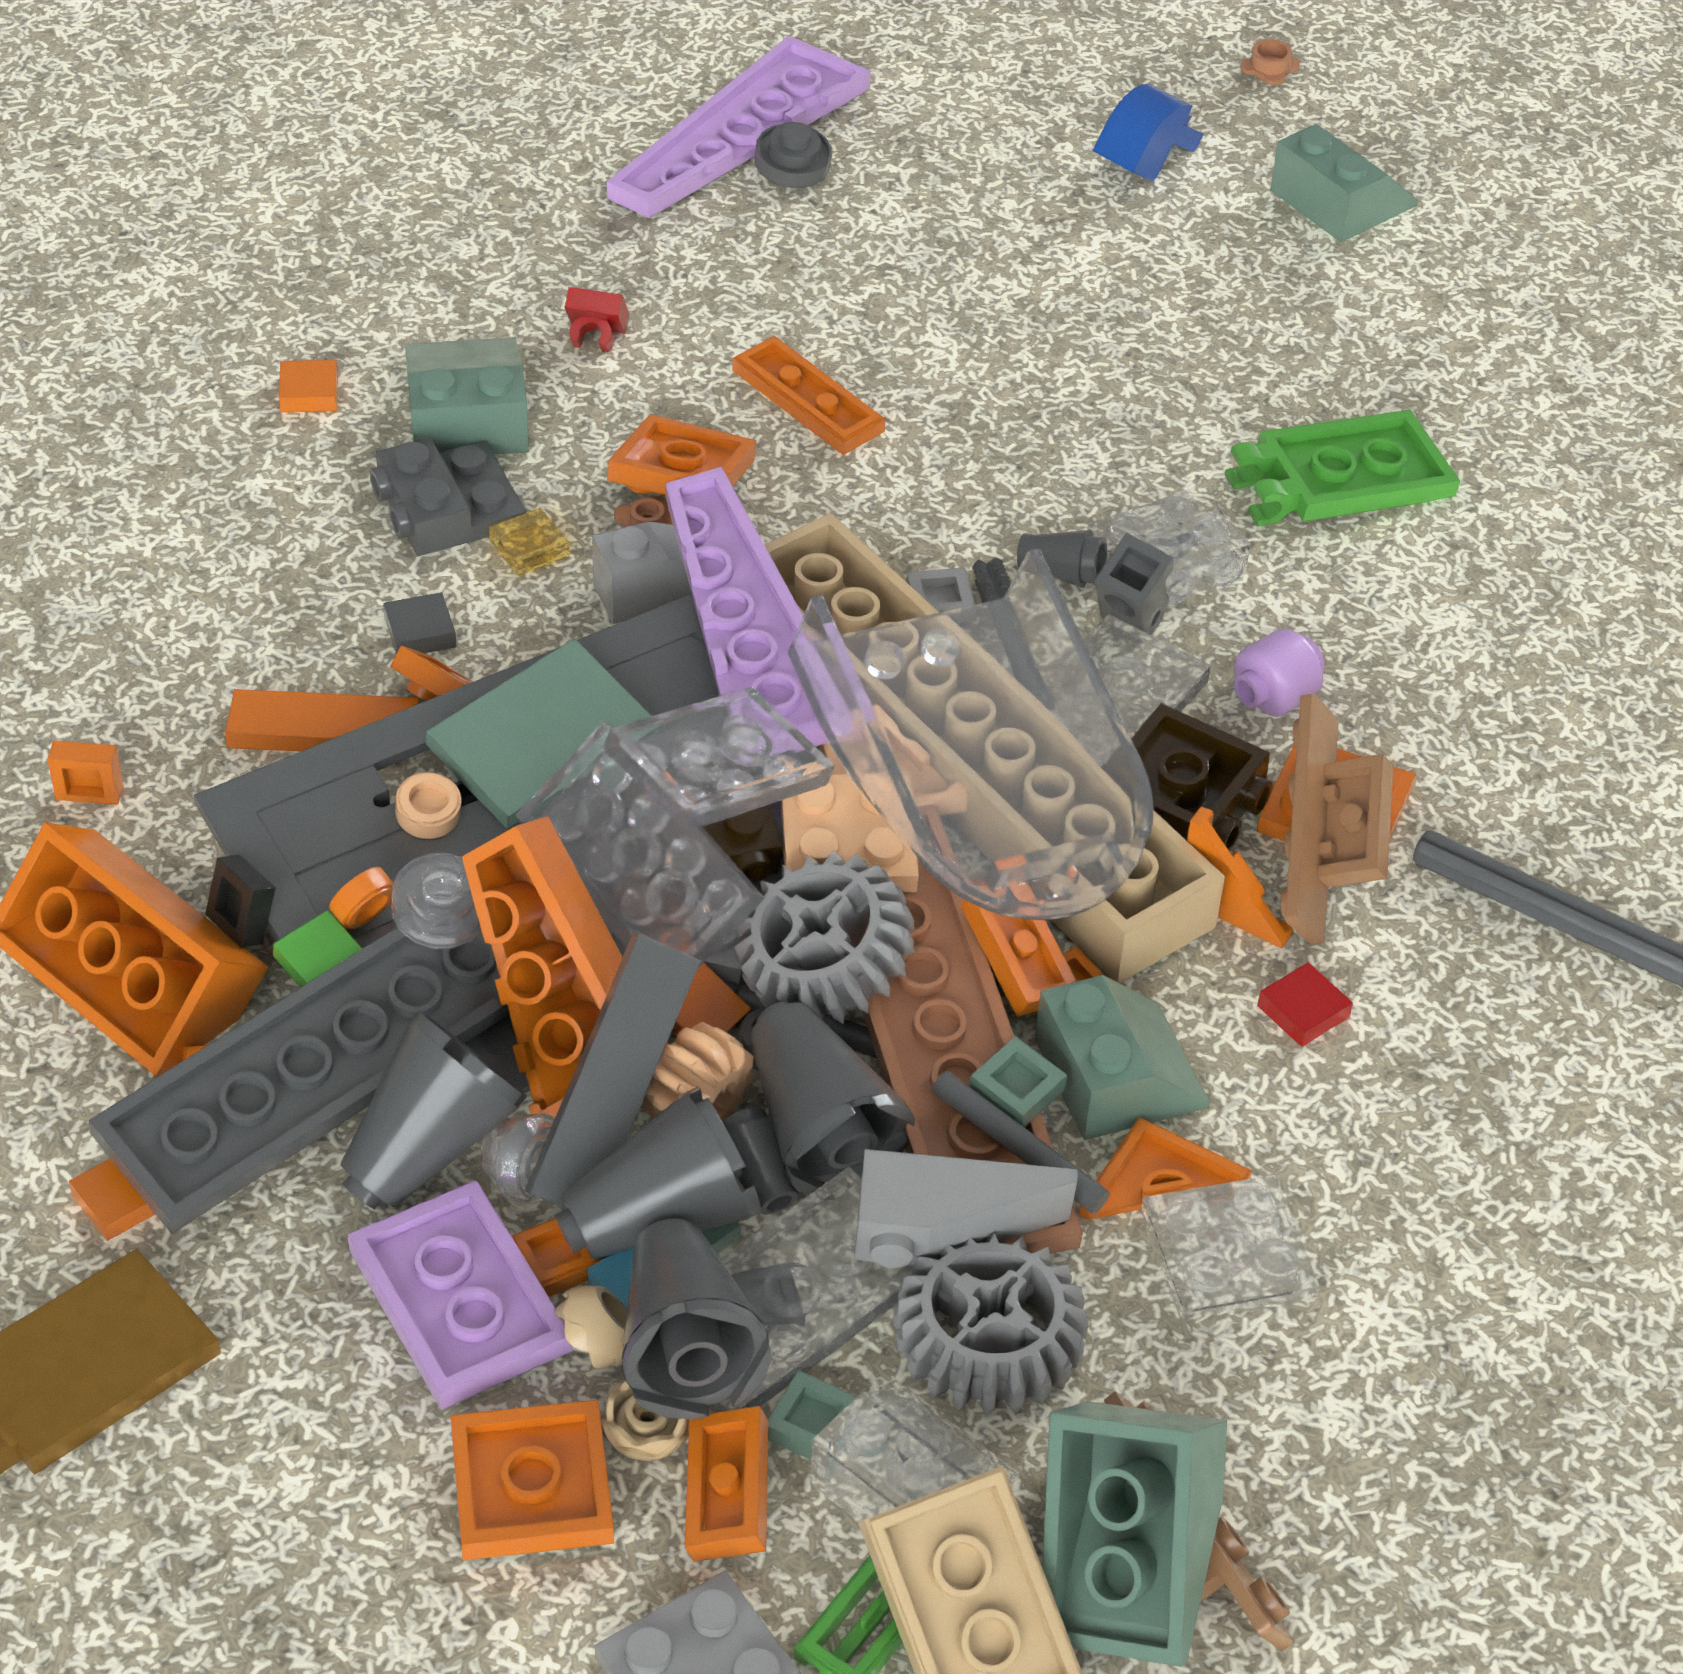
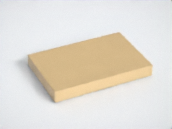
(968, 1583)

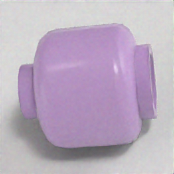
(1278, 671)

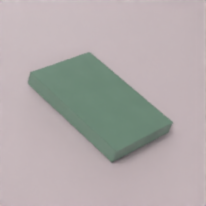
(530, 727)

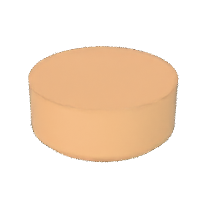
(428, 805)

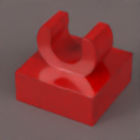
(596, 311)

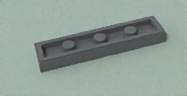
(614, 1065)

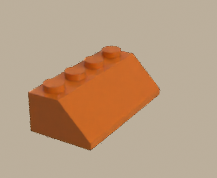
(123, 947)

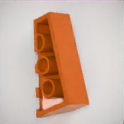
(547, 949)

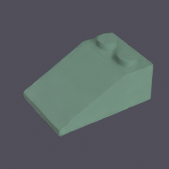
(468, 394)
(1131, 1526)

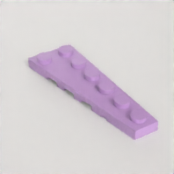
(781, 87)
(739, 597)

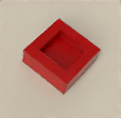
(1305, 1004)

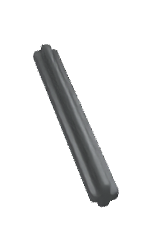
(1551, 905)

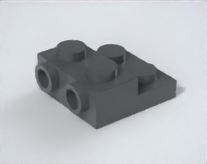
(443, 495)

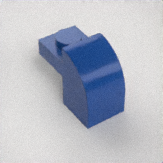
(1145, 129)

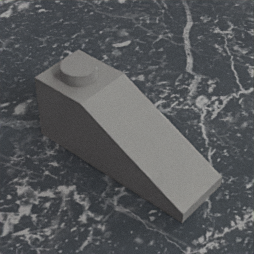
(638, 569)
(927, 1202)

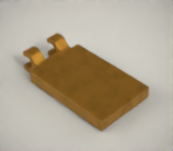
(93, 1360)

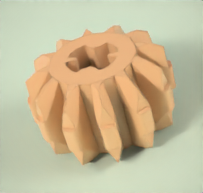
(702, 1059)

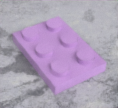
(459, 1294)

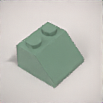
(1335, 184)
(1115, 1056)

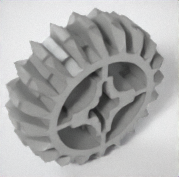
(812, 938)
(996, 1344)

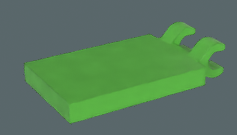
(1342, 468)

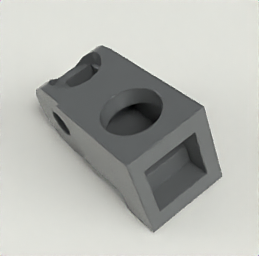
(1134, 584)

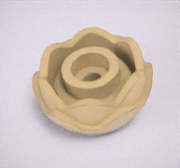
(594, 1323)
(637, 1438)

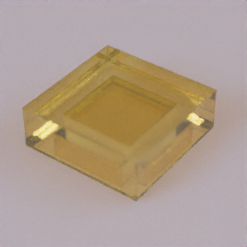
(529, 542)

